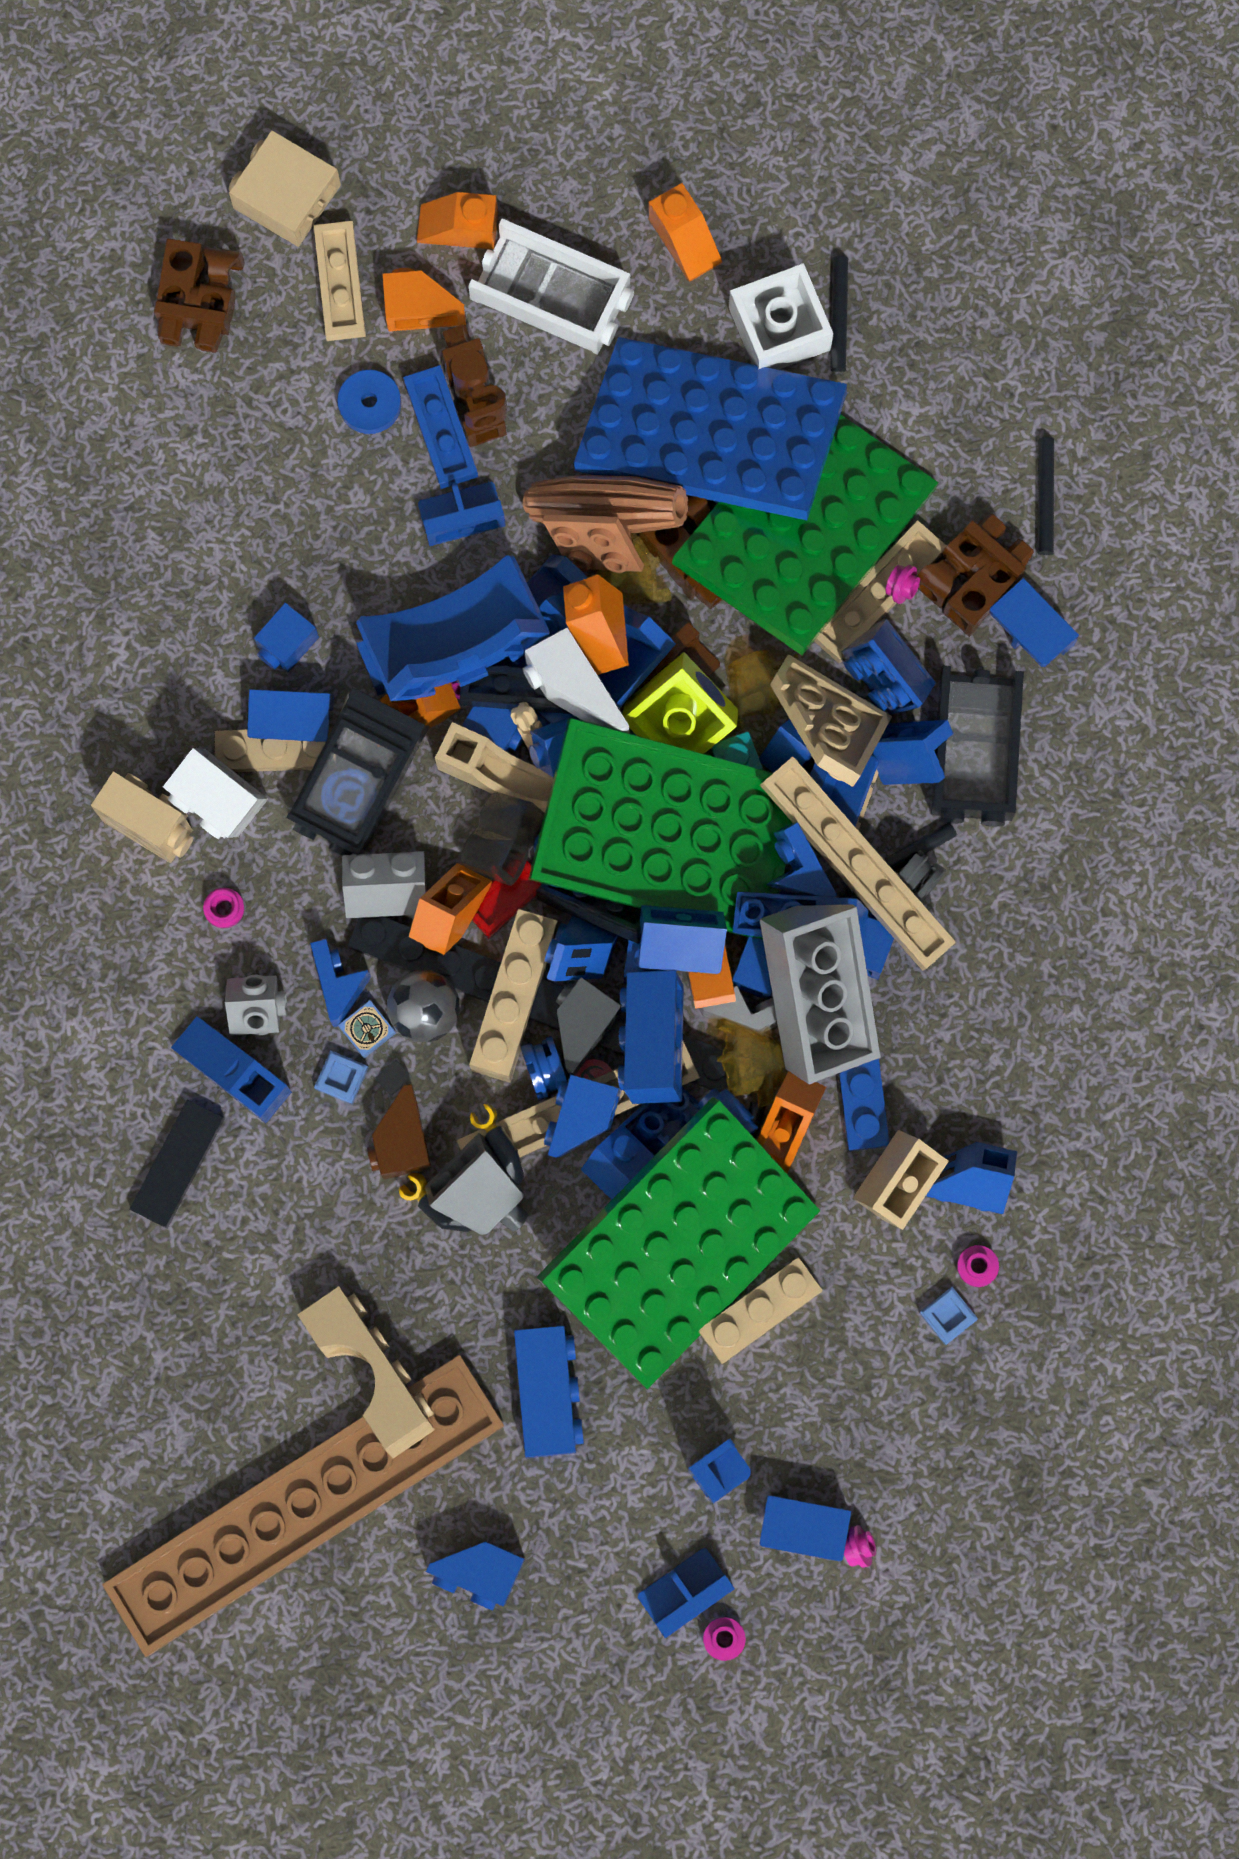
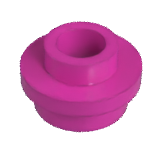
(902, 583)
(223, 895)
(968, 1275)
(859, 1547)
(717, 1626)

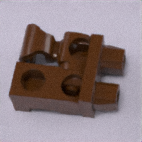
(193, 306)
(469, 375)
(668, 541)
(984, 563)

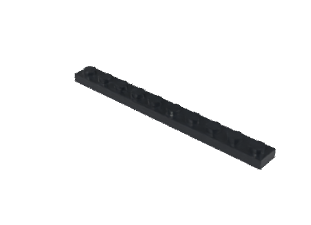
(476, 977)

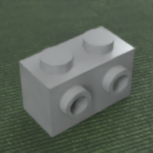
(383, 883)

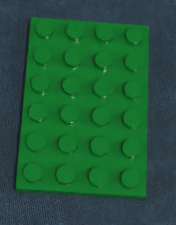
(799, 571)
(656, 824)
(679, 1242)

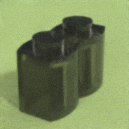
(502, 838)

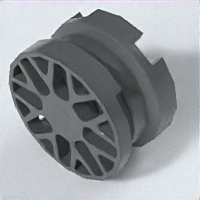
(917, 871)

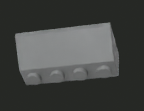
(820, 990)

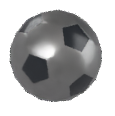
(423, 1006)

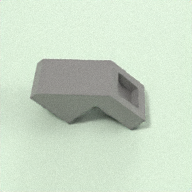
(738, 1012)

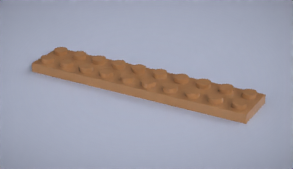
(294, 1513)

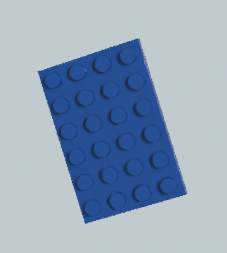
(712, 427)

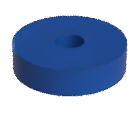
(369, 384)

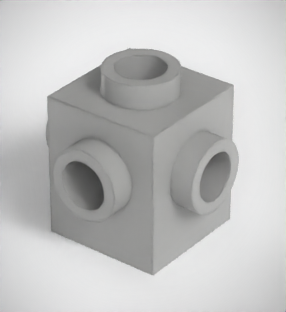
(254, 1005)

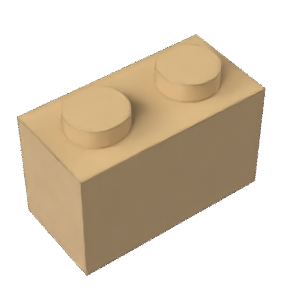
(900, 1179)

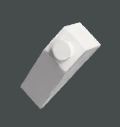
(571, 682)

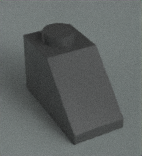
(583, 1021)

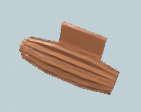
(596, 513)

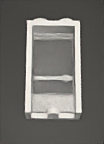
(552, 287)

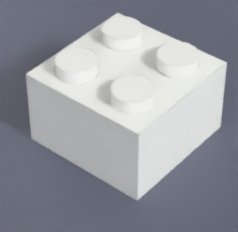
(781, 319)
(214, 793)

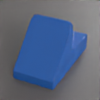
(807, 875)
(338, 992)

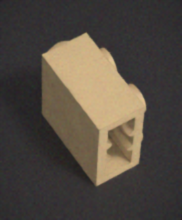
(284, 188)
(142, 817)

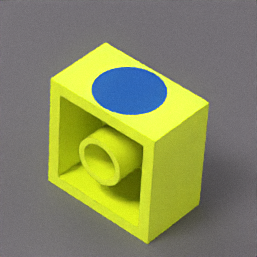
(681, 708)

